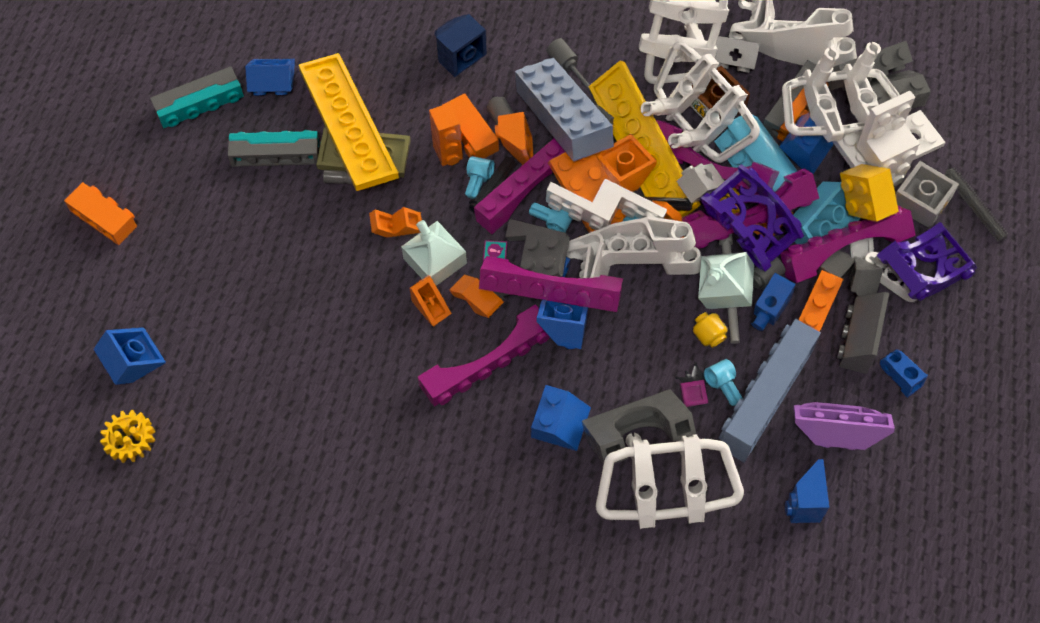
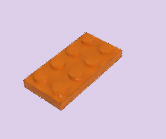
(582, 178)

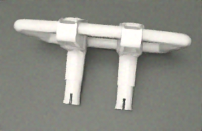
(700, 12)
(684, 96)
(822, 104)
(643, 474)

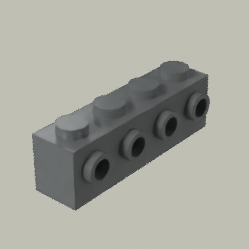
(891, 57)

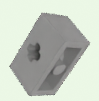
(748, 50)
(699, 181)

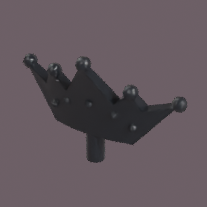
(695, 376)

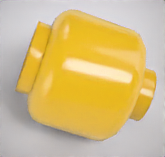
(710, 329)

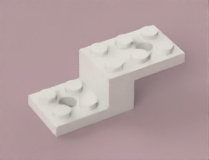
(916, 123)
(886, 138)
(604, 206)

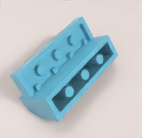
(762, 151)

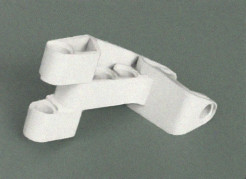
(797, 40)
(641, 242)

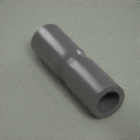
(336, 177)

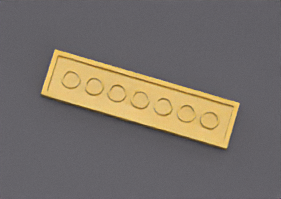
(622, 99)
(348, 122)

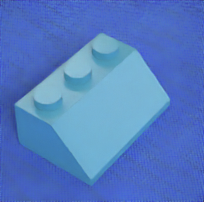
(824, 213)

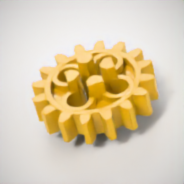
(114, 438)

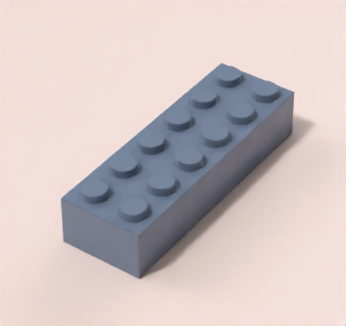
(564, 109)
(768, 389)

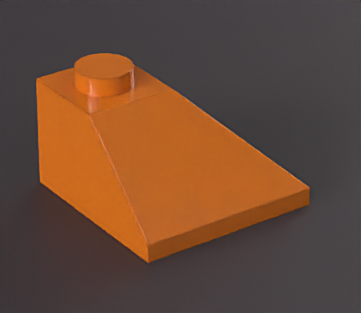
(515, 135)
(627, 163)

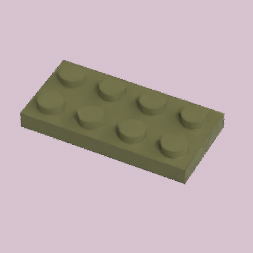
(396, 145)

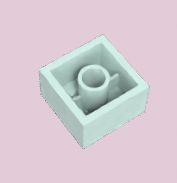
(434, 253)
(726, 280)

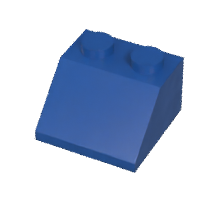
(270, 76)
(806, 150)
(563, 323)
(128, 354)
(560, 418)
(809, 497)

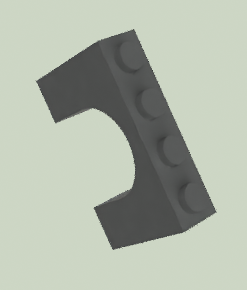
(660, 410)

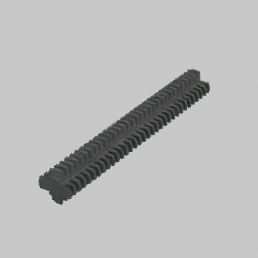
(977, 207)

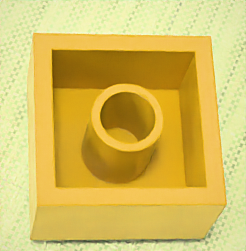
(869, 192)

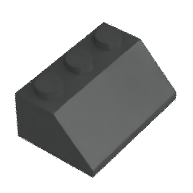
(904, 82)
(862, 332)

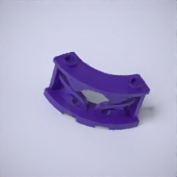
(722, 213)
(921, 286)

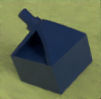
(460, 43)

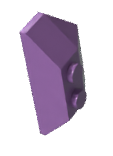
(842, 425)

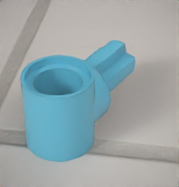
(479, 171)
(554, 219)
(722, 376)

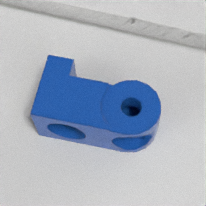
(903, 372)

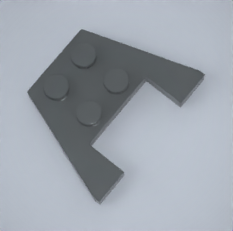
(543, 248)

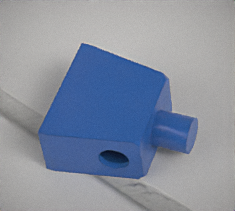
(772, 301)

